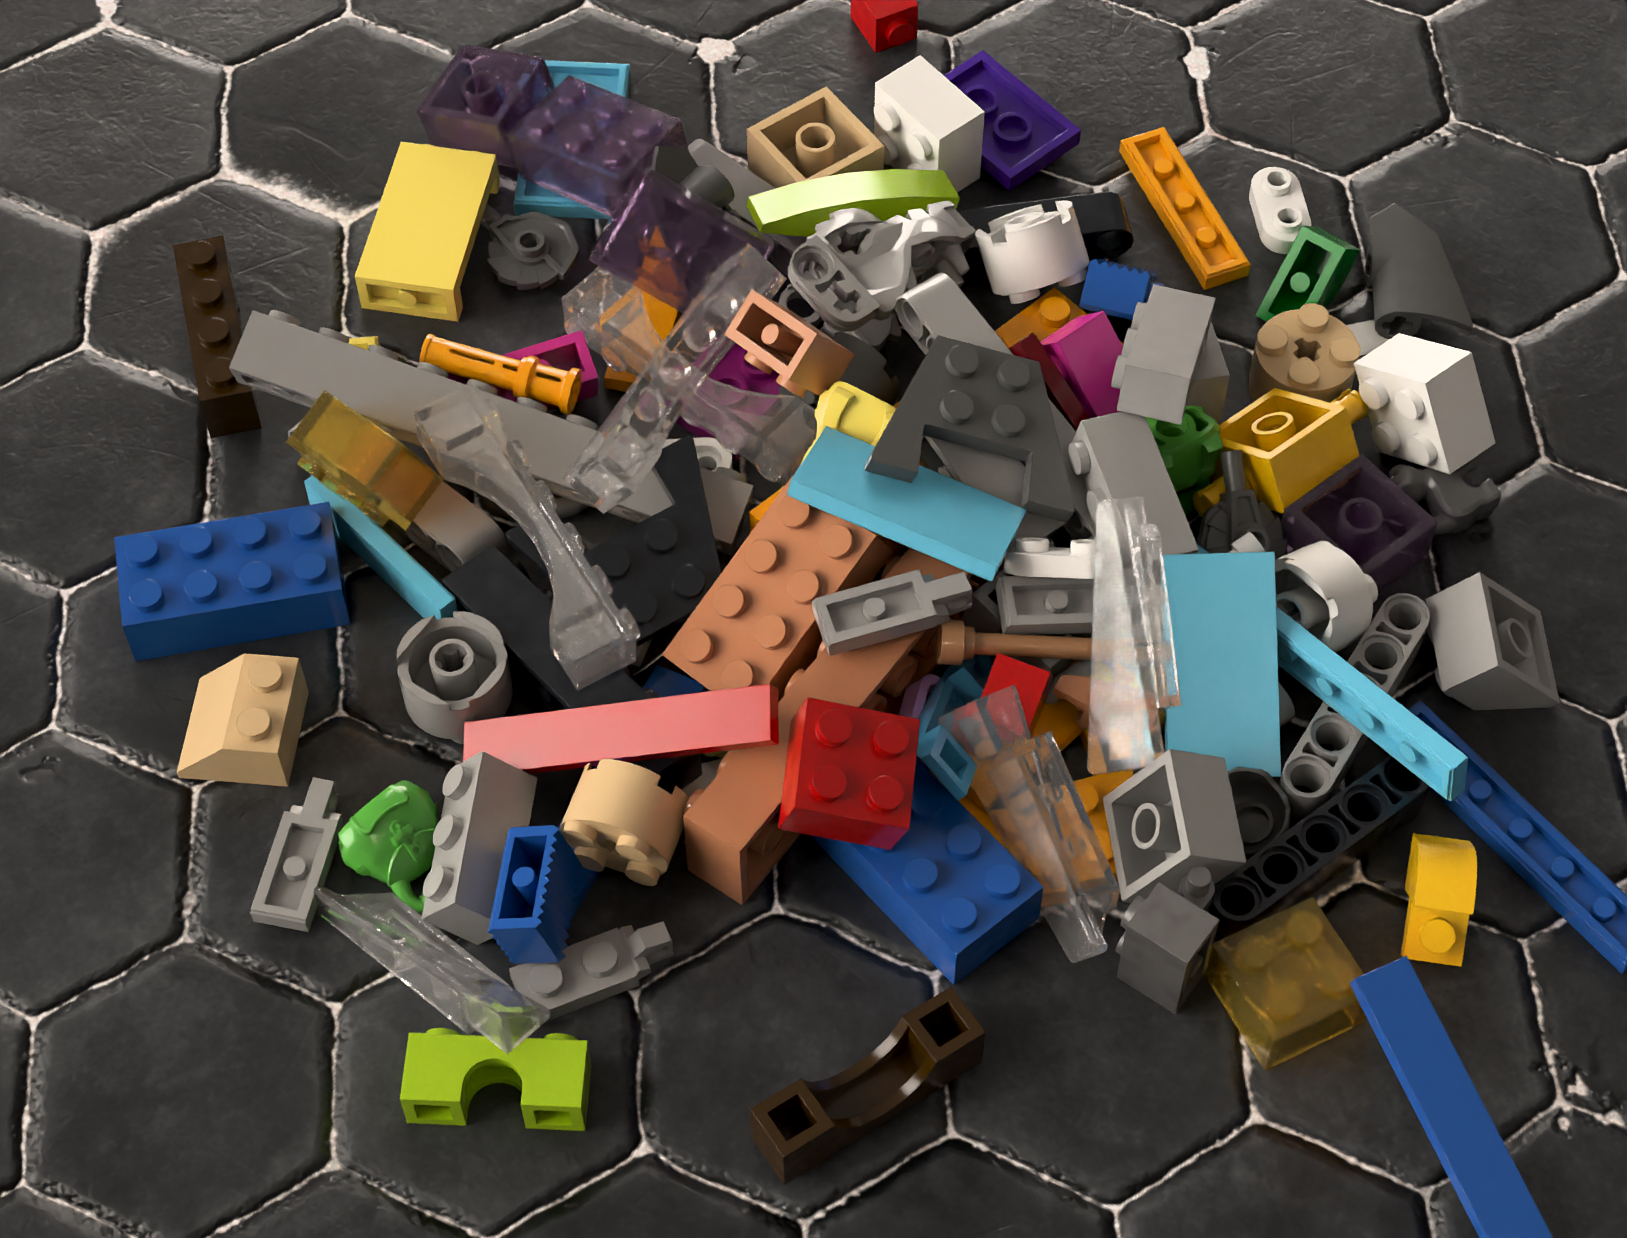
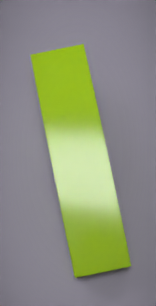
(884, 193)

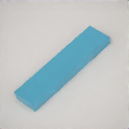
(385, 555)

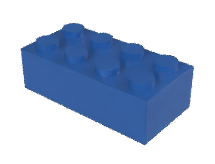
(231, 581)
(945, 882)

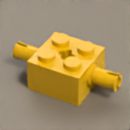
(1287, 445)

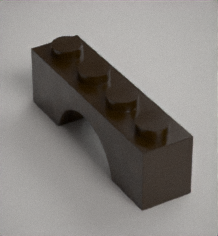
(214, 335)
(822, 1117)

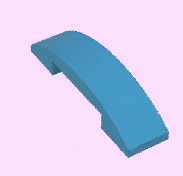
(935, 744)

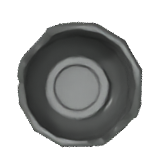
(1260, 808)

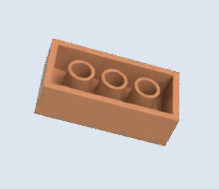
(759, 611)

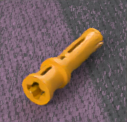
(524, 377)

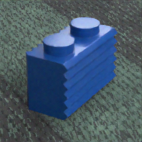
(1116, 288)
(534, 895)

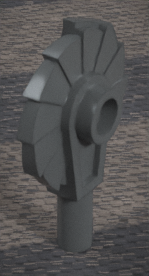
(529, 248)
(1239, 514)

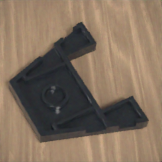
(663, 562)

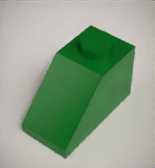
(1309, 272)

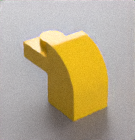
(1441, 898)

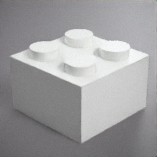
(928, 123)
(1424, 403)

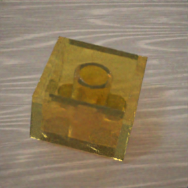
(362, 463)
(1286, 983)

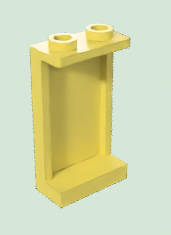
(425, 231)

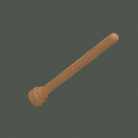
(961, 643)

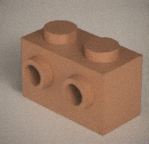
(788, 345)

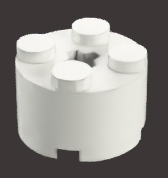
(1033, 251)
(1325, 593)

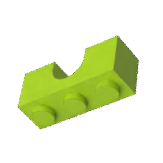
(450, 1068)

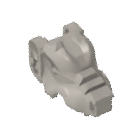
(874, 266)

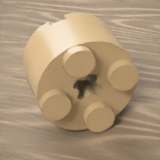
(1304, 355)
(624, 821)

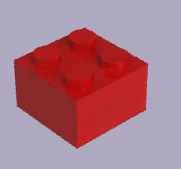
(849, 774)

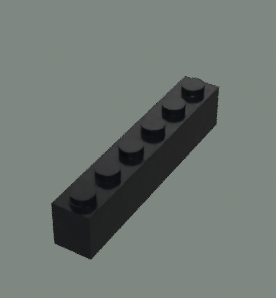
(521, 612)

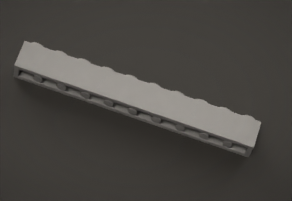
(301, 364)

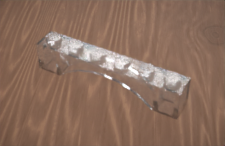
(641, 421)
(760, 427)
(471, 450)

